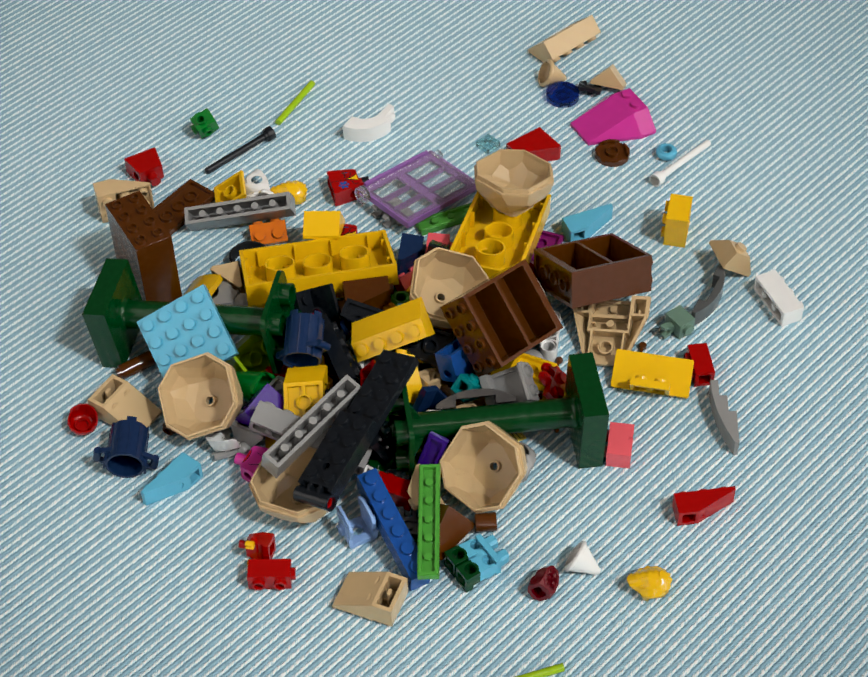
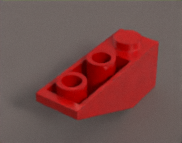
(698, 505)

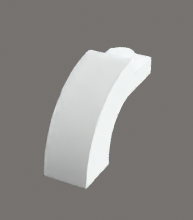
(369, 129)

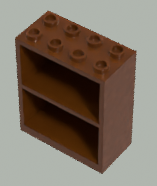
(147, 246)
(593, 270)
(501, 318)

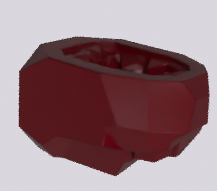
(544, 583)

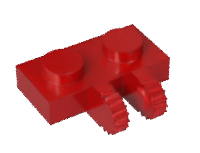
(554, 381)

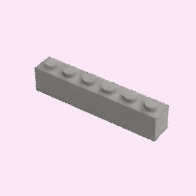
(240, 211)
(276, 422)
(309, 427)

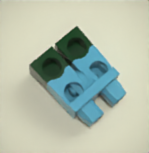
(475, 560)

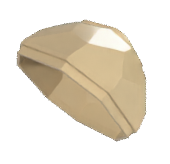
(513, 180)
(446, 276)
(187, 393)
(470, 471)
(275, 495)

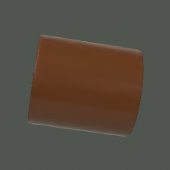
(485, 522)

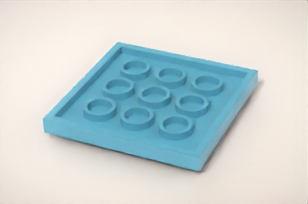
(187, 330)

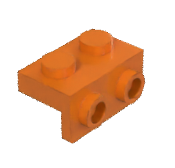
(269, 233)

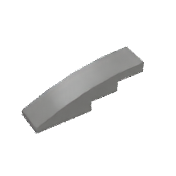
(725, 420)

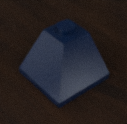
(410, 249)

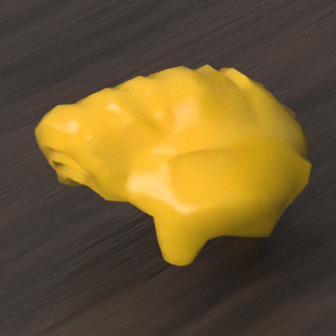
(295, 187)
(650, 582)

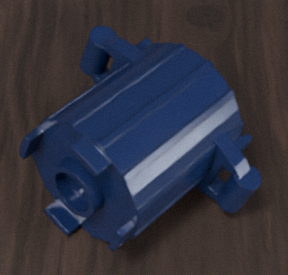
(303, 340)
(127, 449)

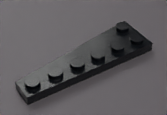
(421, 349)

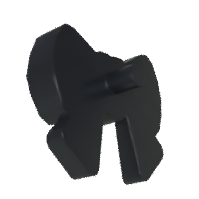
(596, 89)

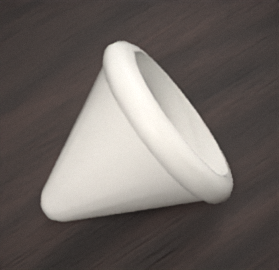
(582, 560)

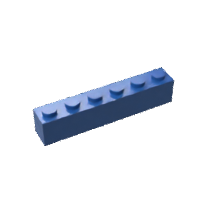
(391, 526)

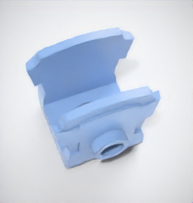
(366, 522)

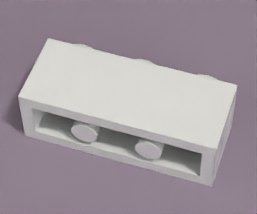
(778, 298)

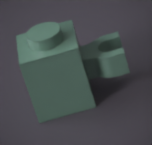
(677, 322)

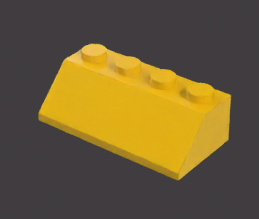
(390, 329)

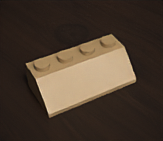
(566, 39)

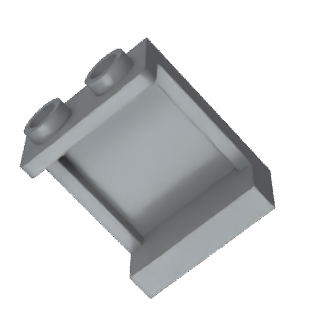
(514, 380)

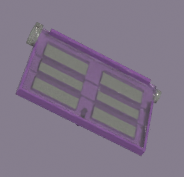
(416, 188)

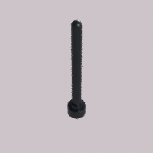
(266, 135)

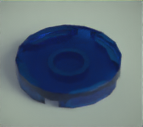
(562, 94)

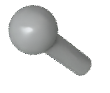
(245, 448)

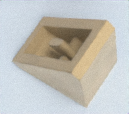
(609, 78)
(232, 273)

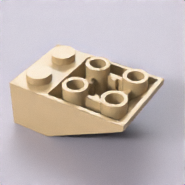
(113, 189)
(120, 399)
(373, 595)

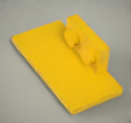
(652, 373)

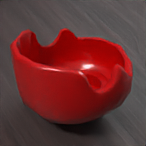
(82, 419)

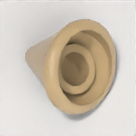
(550, 73)

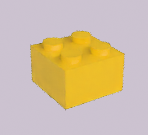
(676, 220)

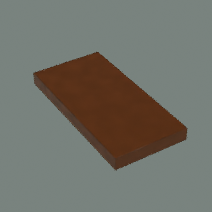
(172, 208)

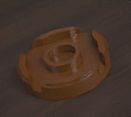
(612, 153)

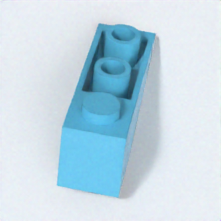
(586, 223)
(174, 479)

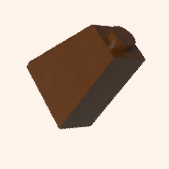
(370, 291)
(452, 528)

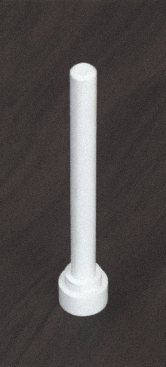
(659, 177)

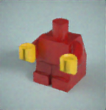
(259, 545)

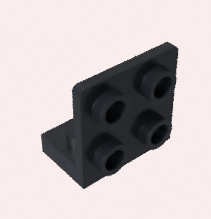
(321, 297)

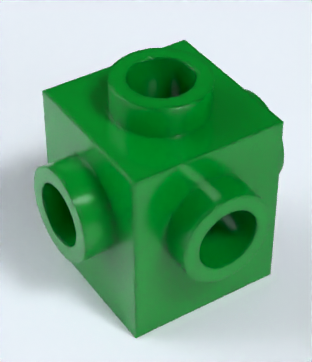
(204, 123)

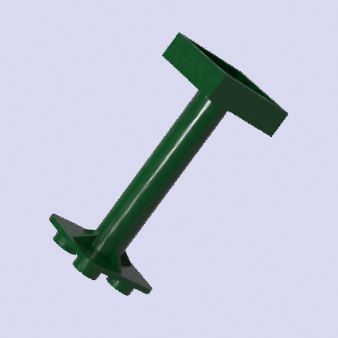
(118, 305)
(580, 410)

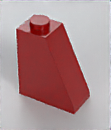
(537, 143)

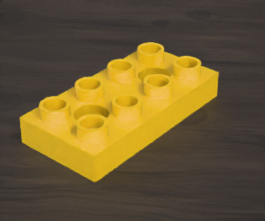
(500, 239)
(318, 263)

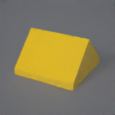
(231, 188)
(323, 224)

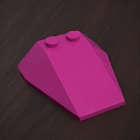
(615, 117)

